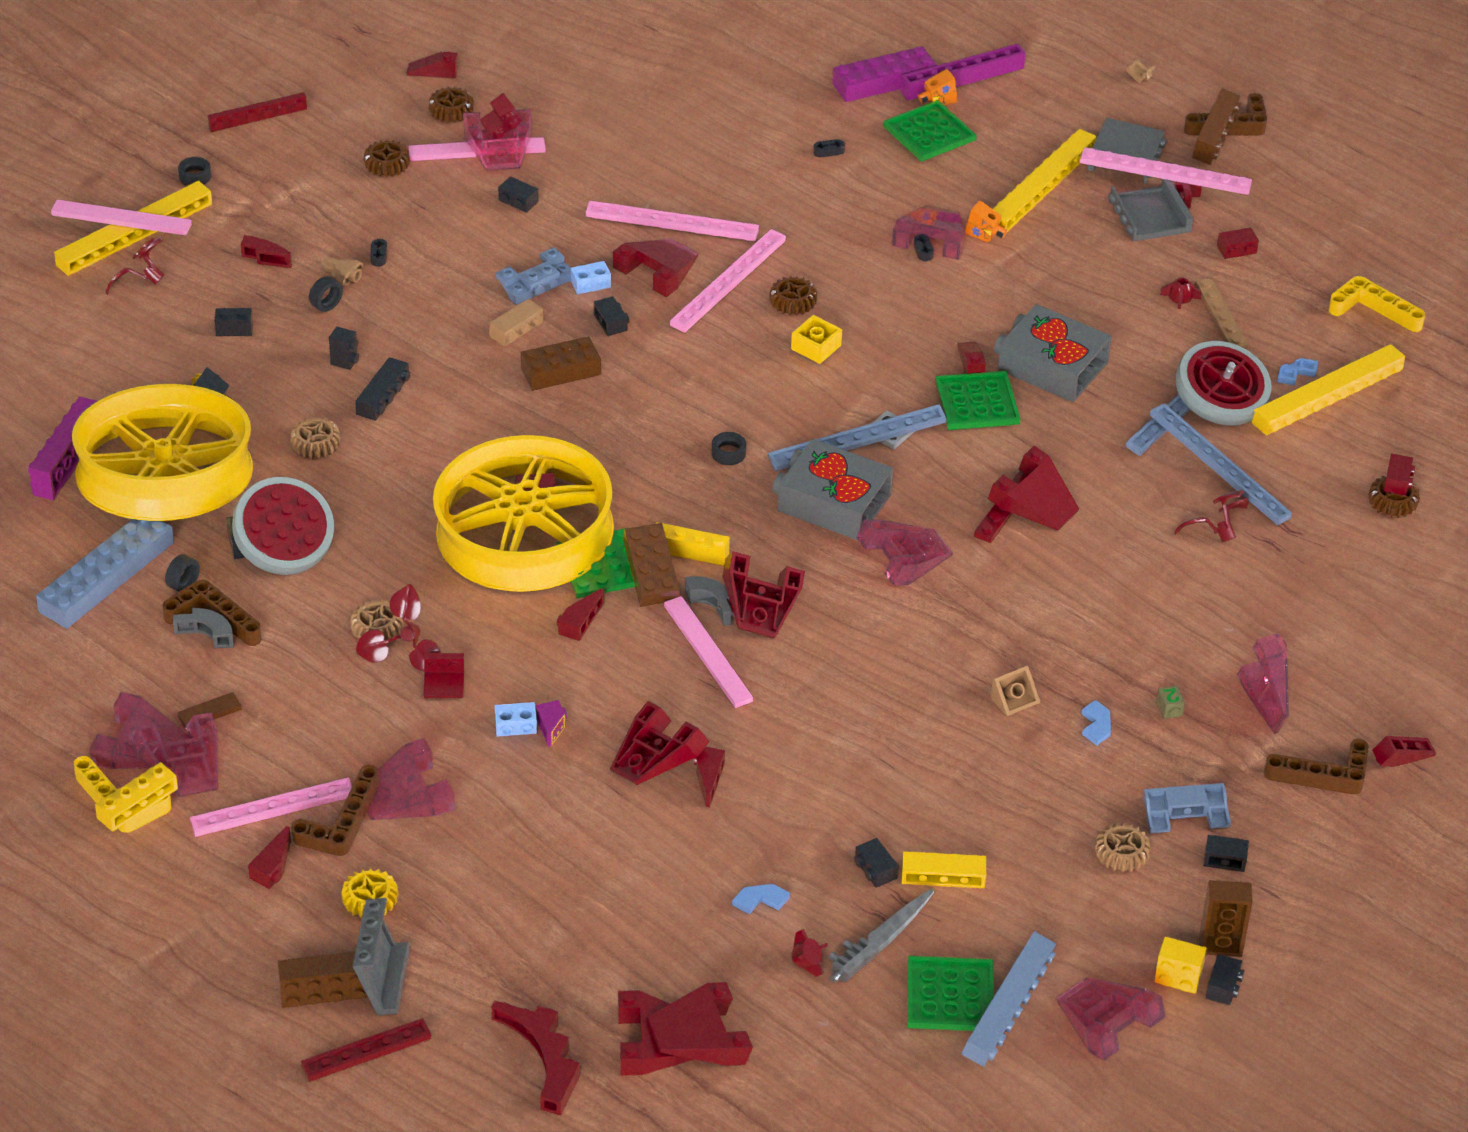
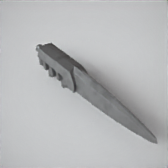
(862, 953)

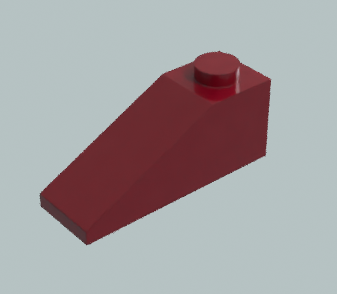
(436, 65)
(971, 357)
(579, 616)
(1400, 750)
(709, 770)
(270, 862)

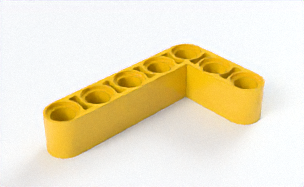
(1378, 299)
(100, 787)

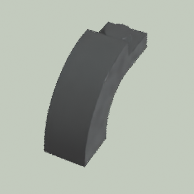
(710, 592)
(206, 623)

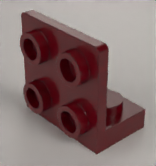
(443, 675)

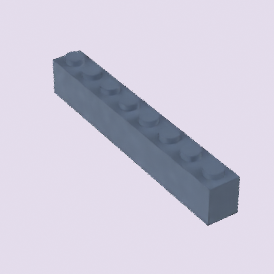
(1008, 1000)

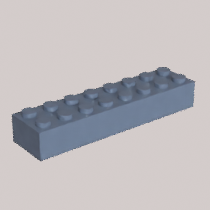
(103, 570)

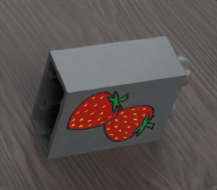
(1053, 352)
(833, 488)

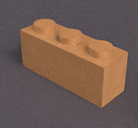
(516, 322)

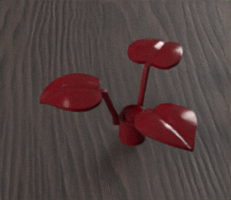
(151, 270)
(1224, 528)
(403, 604)

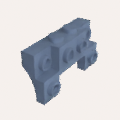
(536, 279)
(1186, 802)

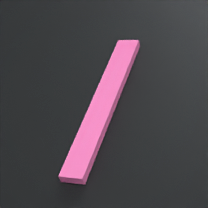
(460, 150)
(121, 217)
(708, 652)
(271, 807)

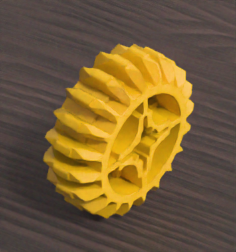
(368, 886)

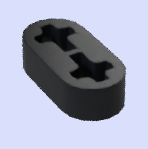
(829, 148)
(925, 246)
(375, 252)

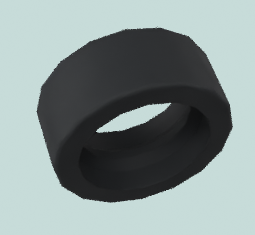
(194, 163)
(333, 297)
(728, 458)
(175, 569)

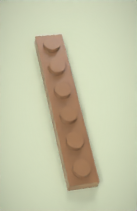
(1220, 313)

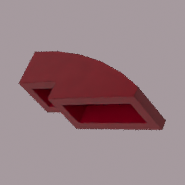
(265, 252)

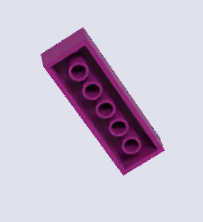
(879, 73)
(58, 457)

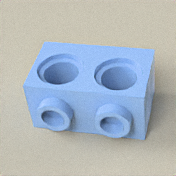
(590, 277)
(515, 719)

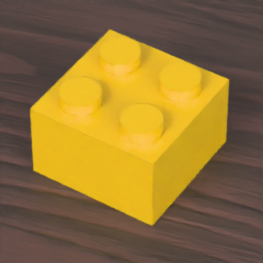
(816, 339)
(1180, 965)

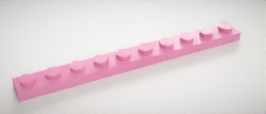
(1166, 171)
(672, 220)
(727, 281)

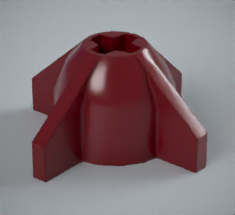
(1181, 291)
(807, 953)

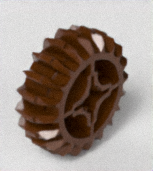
(450, 104)
(386, 158)
(793, 295)
(1392, 503)

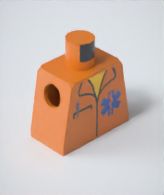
(941, 88)
(984, 223)

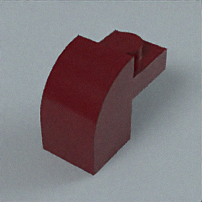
(1188, 191)

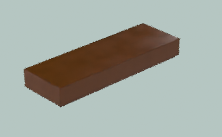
(218, 707)

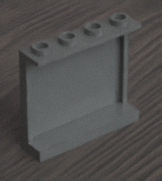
(1130, 140)
(1152, 211)
(380, 960)

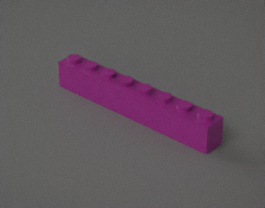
(967, 69)

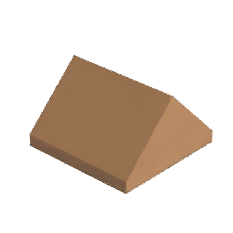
(1014, 691)

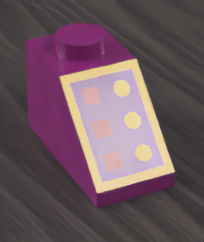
(551, 720)

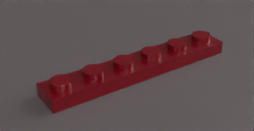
(257, 112)
(995, 518)
(365, 1049)

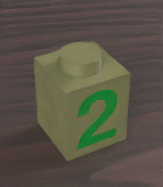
(1170, 702)

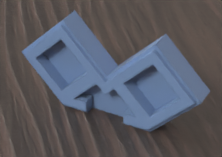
(1301, 366)
(1101, 722)
(769, 894)

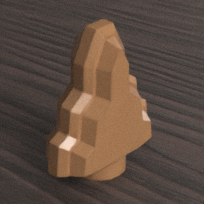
(343, 270)

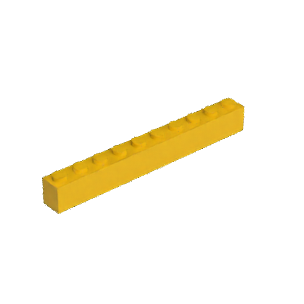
(1043, 179)
(116, 237)
(1328, 389)

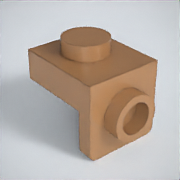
(1139, 71)

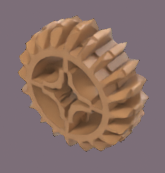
(315, 437)
(375, 616)
(1122, 847)

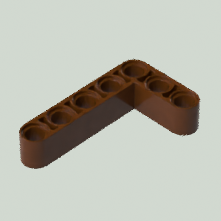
(1246, 124)
(206, 596)
(1319, 774)
(348, 821)

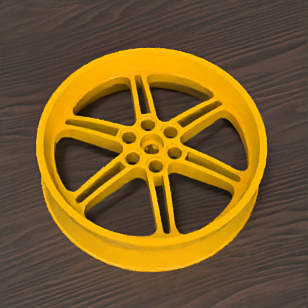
(523, 455)
(167, 470)

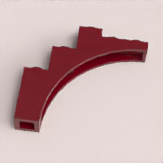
(552, 1048)

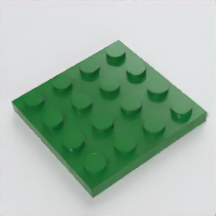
(929, 130)
(977, 400)
(609, 573)
(948, 992)

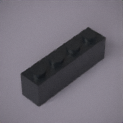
(382, 389)

